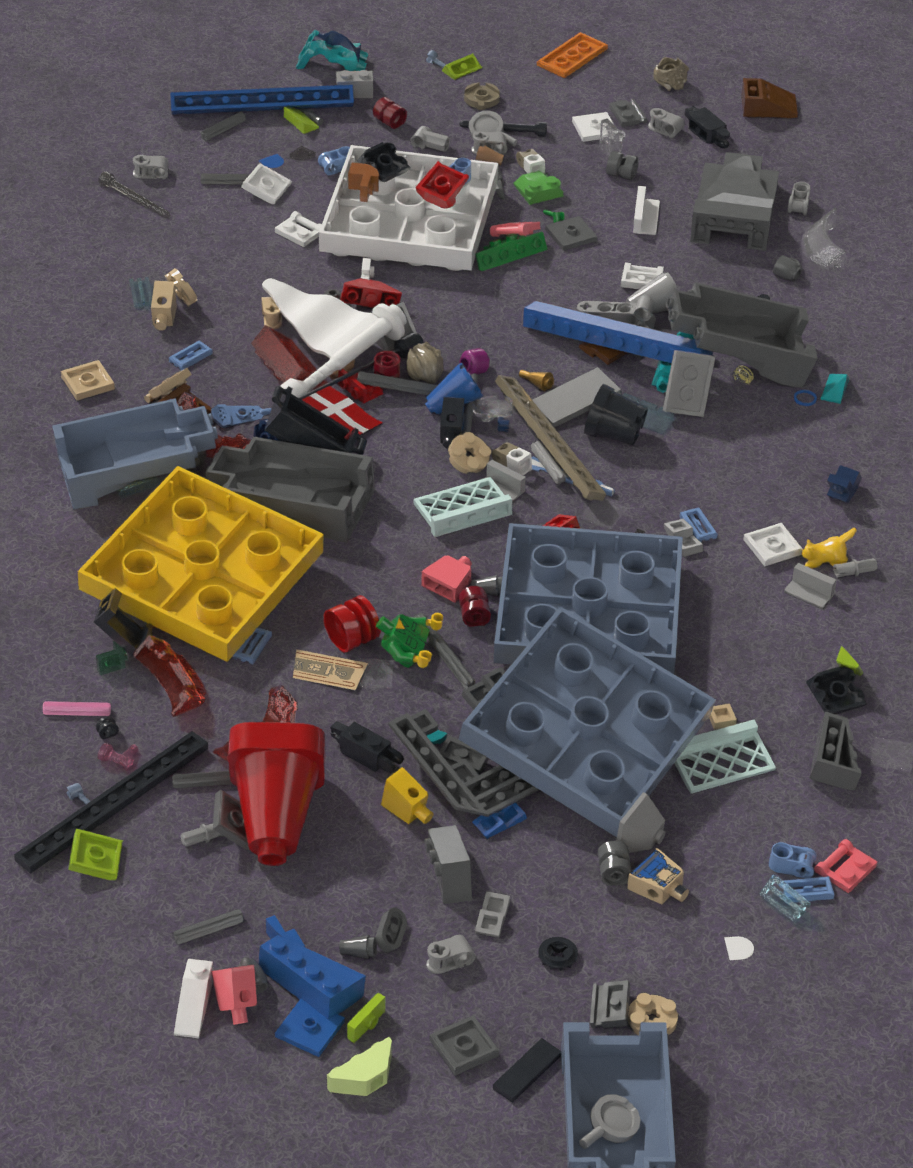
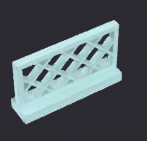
(465, 514)
(720, 739)

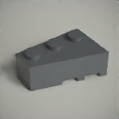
(834, 754)
(449, 863)

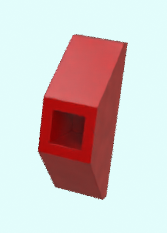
(369, 293)

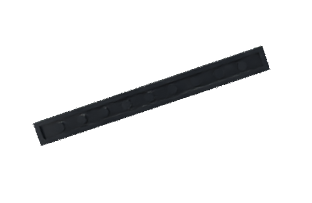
(111, 801)

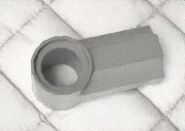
(426, 138)

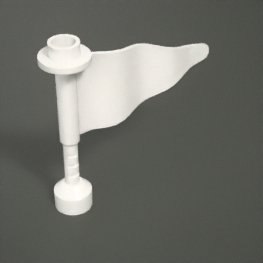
(332, 328)

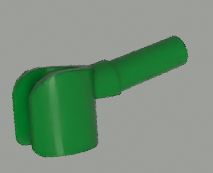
(557, 216)

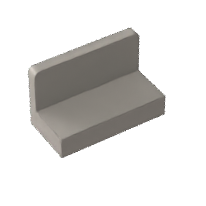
(506, 479)
(811, 586)

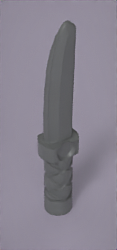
(311, 114)
(499, 190)

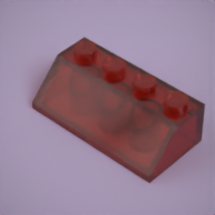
(283, 356)

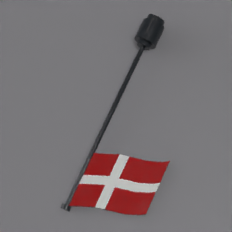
(342, 408)

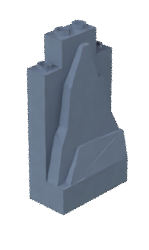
(129, 446)
(623, 1067)

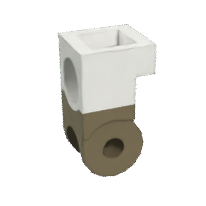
(530, 161)
(513, 458)

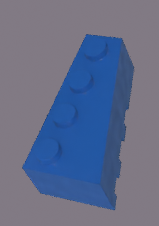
(310, 976)

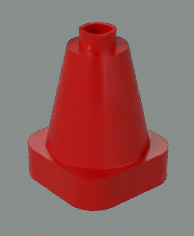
(275, 780)

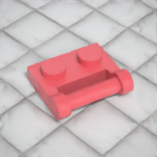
(520, 228)
(851, 871)

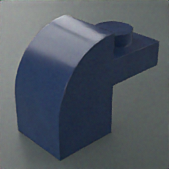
(844, 483)

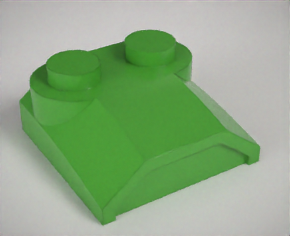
(538, 187)

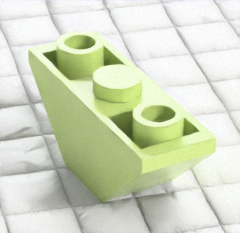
(363, 1072)

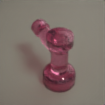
(126, 760)

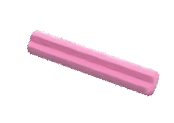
(77, 708)

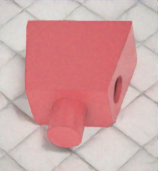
(448, 576)
(235, 991)

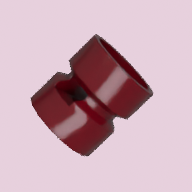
(389, 113)
(387, 364)
(474, 606)

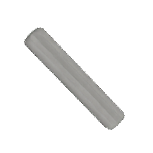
(548, 462)

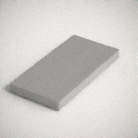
(573, 397)

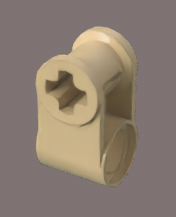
(271, 313)

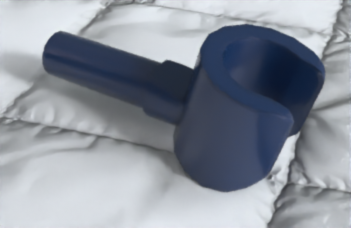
(503, 424)

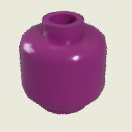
(475, 361)

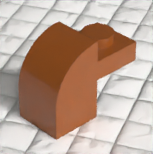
(363, 178)

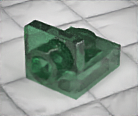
(111, 660)

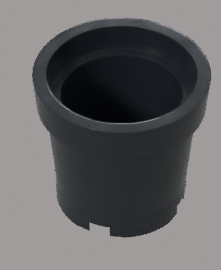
(615, 416)

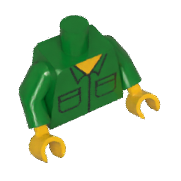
(407, 637)

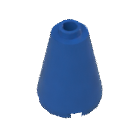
(455, 385)

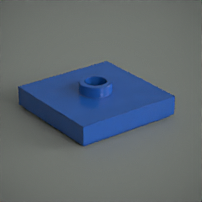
(309, 1028)

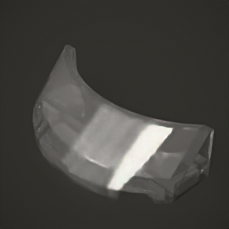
(819, 247)

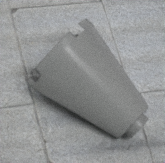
(658, 289)

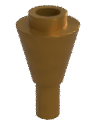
(542, 380)

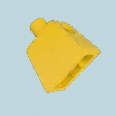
(406, 798)

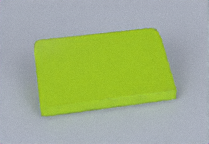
(462, 67)
(299, 120)
(846, 660)

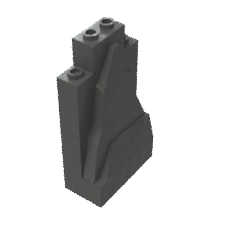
(735, 200)
(748, 328)
(300, 482)

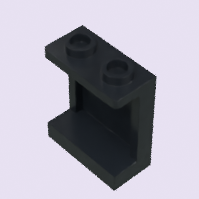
(119, 624)

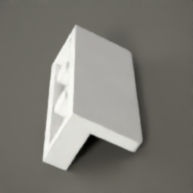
(645, 214)

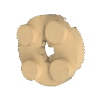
(183, 289)
(473, 444)
(652, 1004)

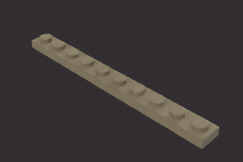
(551, 439)

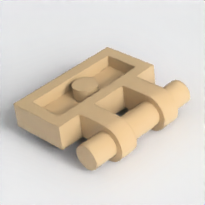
(168, 385)

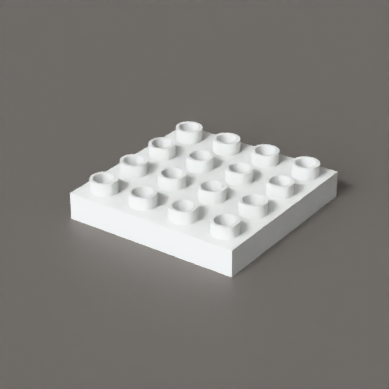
(404, 226)

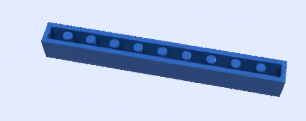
(261, 99)
(607, 332)

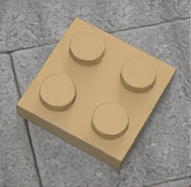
(87, 380)

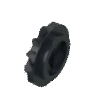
(558, 944)

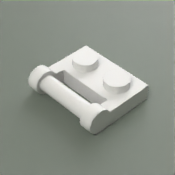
(297, 233)
(638, 276)

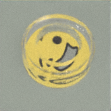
(743, 375)

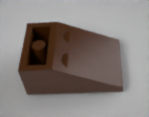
(767, 100)

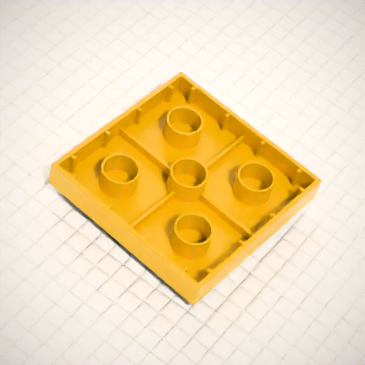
(202, 562)

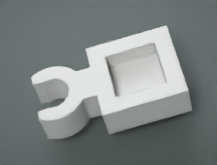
(367, 269)

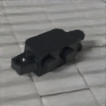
(707, 126)
(366, 747)

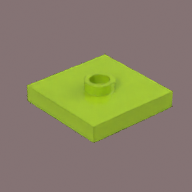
(95, 855)

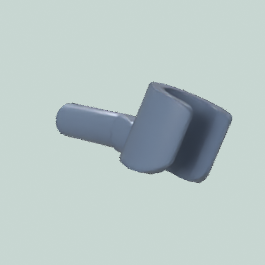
(432, 58)
(74, 791)

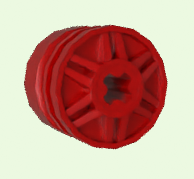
(351, 623)

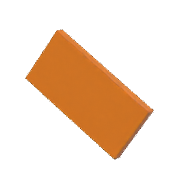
(572, 55)

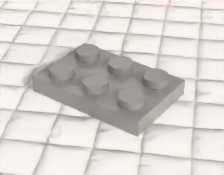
(688, 383)

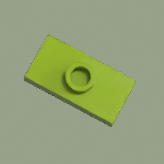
(366, 1018)

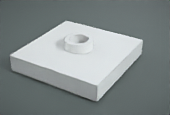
(589, 125)
(266, 184)
(773, 544)

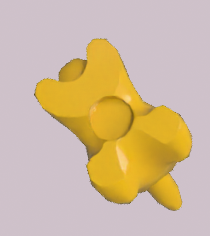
(831, 550)

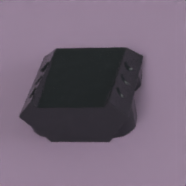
(385, 161)
(836, 690)

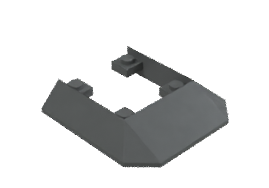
(460, 782)

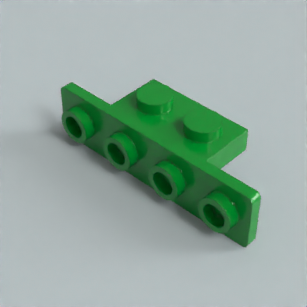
(509, 250)

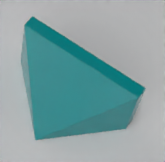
(835, 388)

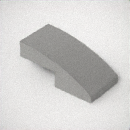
(681, 528)
(492, 914)

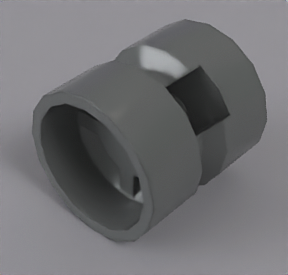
(622, 165)
(614, 863)

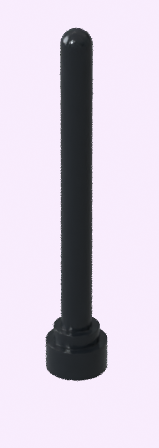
(538, 129)

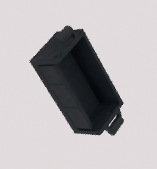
(302, 424)

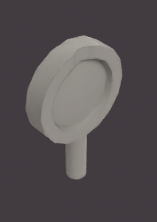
(489, 122)
(613, 1120)

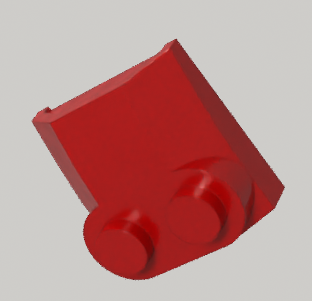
(441, 185)

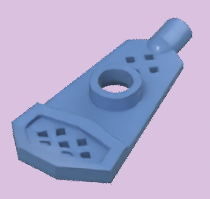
(229, 415)

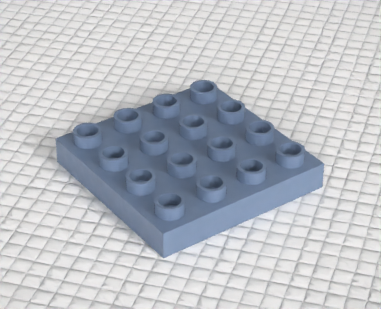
(605, 577)
(587, 720)

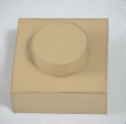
(722, 716)

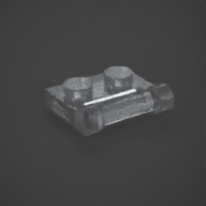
(610, 138)

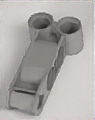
(631, 313)

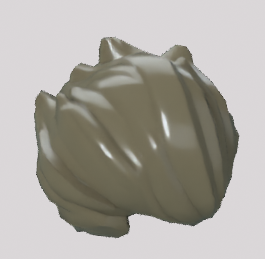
(671, 73)
(425, 363)

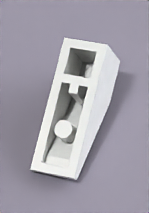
(193, 998)

